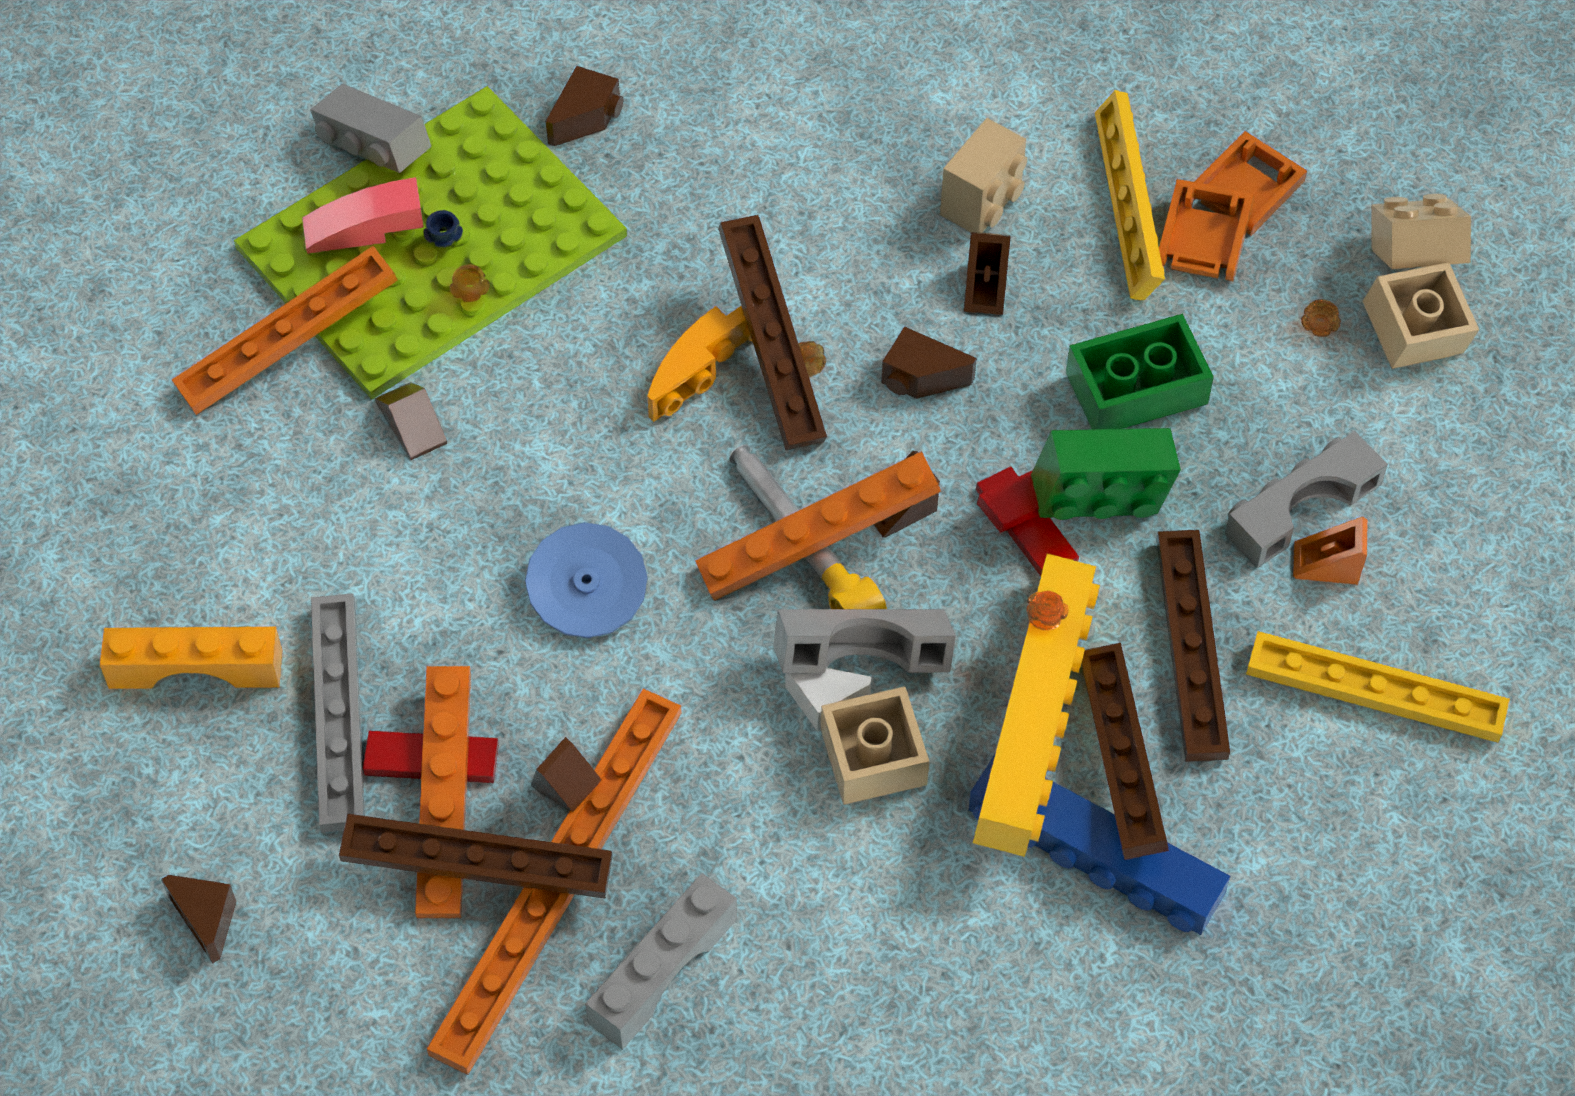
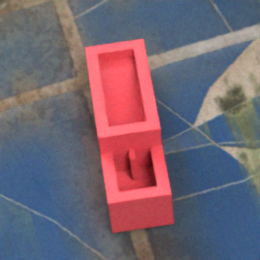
(364, 217)

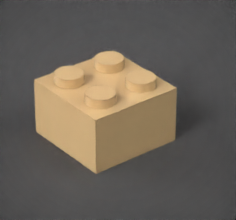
(983, 177)
(1420, 232)
(1420, 315)
(874, 745)

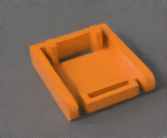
(1234, 172)
(1202, 239)

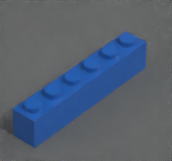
(1088, 838)

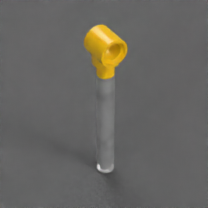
(846, 589)

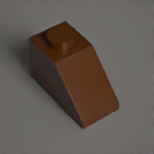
(583, 106)
(925, 366)

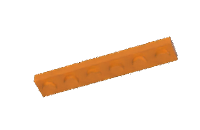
(284, 330)
(817, 526)
(444, 778)

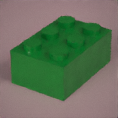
(1139, 374)
(1105, 473)

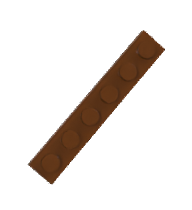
(772, 332)
(1192, 646)
(1123, 752)
(476, 856)

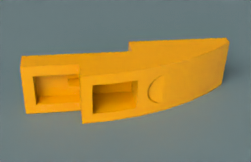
(693, 358)

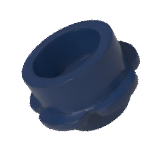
(442, 221)

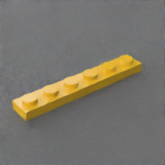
(1129, 196)
(1378, 686)

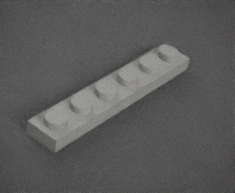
(337, 710)

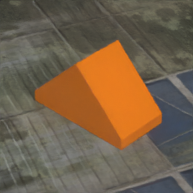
(1333, 554)

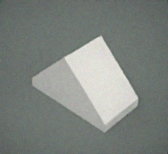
(819, 689)

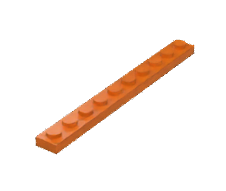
(539, 911)

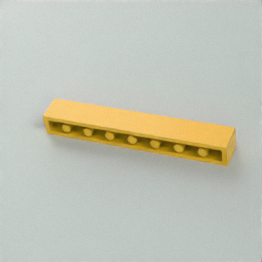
(1035, 714)

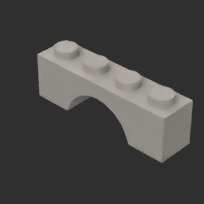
(1342, 471)
(909, 637)
(636, 985)

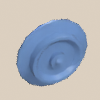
(586, 580)

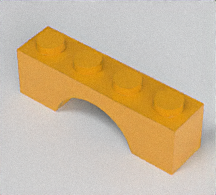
(236, 654)

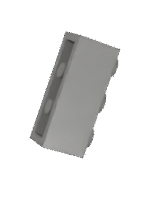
(370, 128)

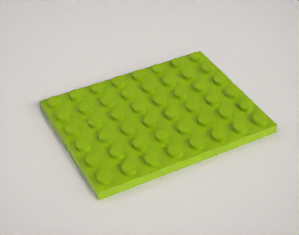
(520, 222)

